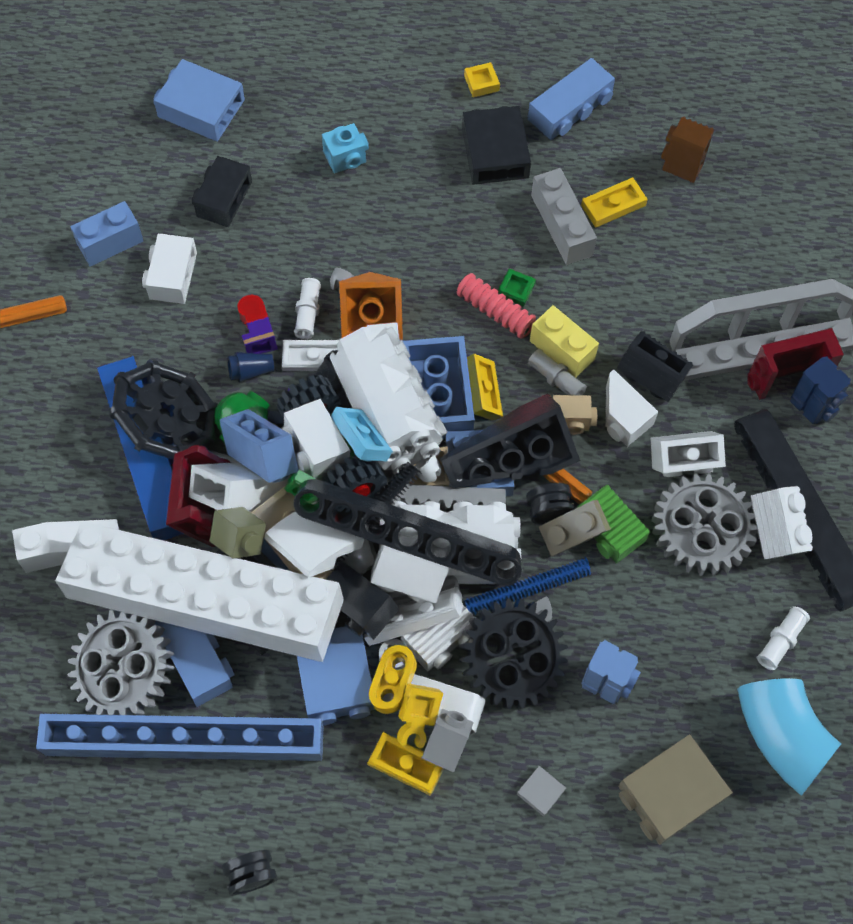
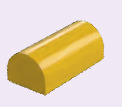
(404, 764)

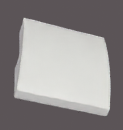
(310, 544)

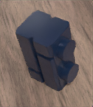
(821, 391)

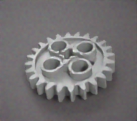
(683, 538)
(120, 664)

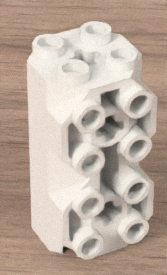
(390, 392)
(485, 520)

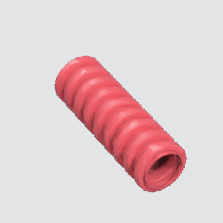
(495, 305)

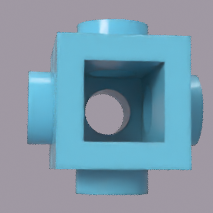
(344, 148)

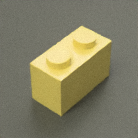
(564, 341)

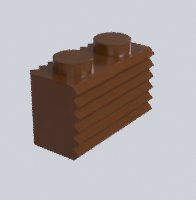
(686, 149)

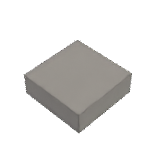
(541, 791)

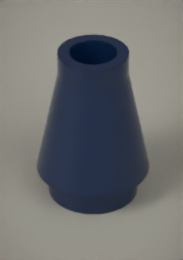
(249, 365)

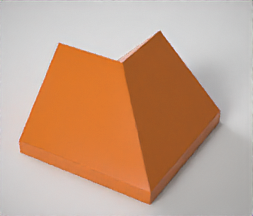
(370, 301)

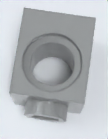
(448, 739)

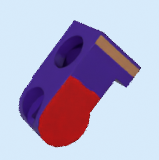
(255, 318)

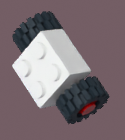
(318, 442)

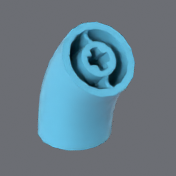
(787, 730)

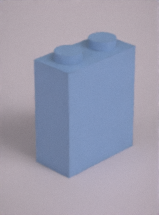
(199, 99)
(340, 682)

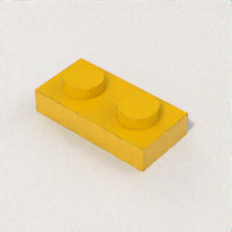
(614, 202)
(484, 387)

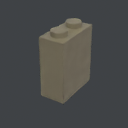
(673, 790)

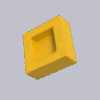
(482, 79)

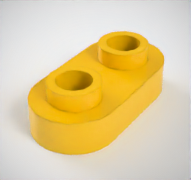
(390, 680)

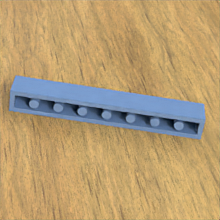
(180, 737)

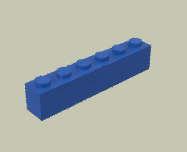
(149, 471)

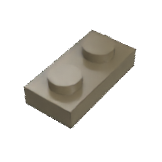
(574, 528)

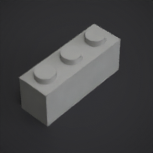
(563, 216)

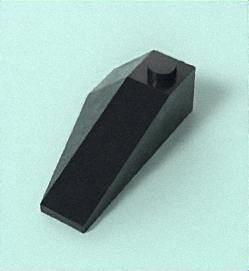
(519, 444)

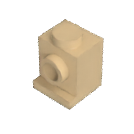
(577, 412)

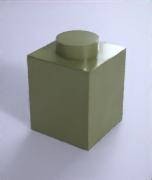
(237, 532)

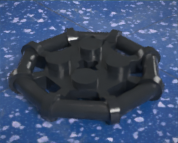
(167, 396)

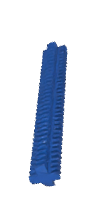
(529, 585)

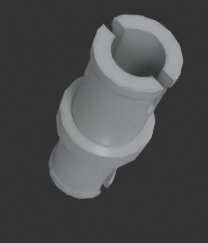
(556, 374)

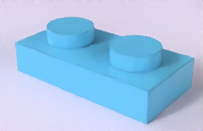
(361, 434)

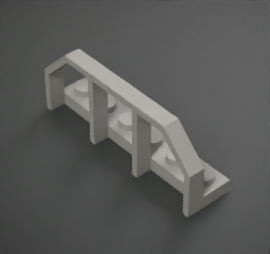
(740, 352)

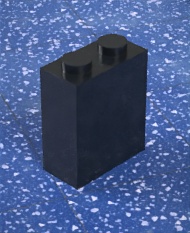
(496, 145)

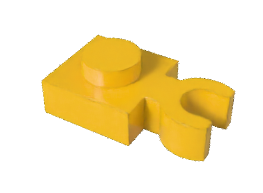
(418, 709)

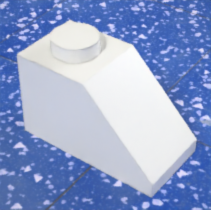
(626, 410)

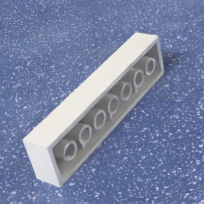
(201, 590)

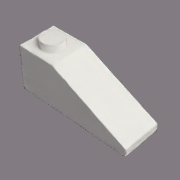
(48, 542)

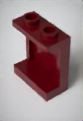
(791, 357)
(184, 512)

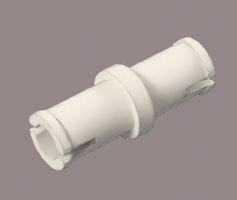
(307, 308)
(783, 638)

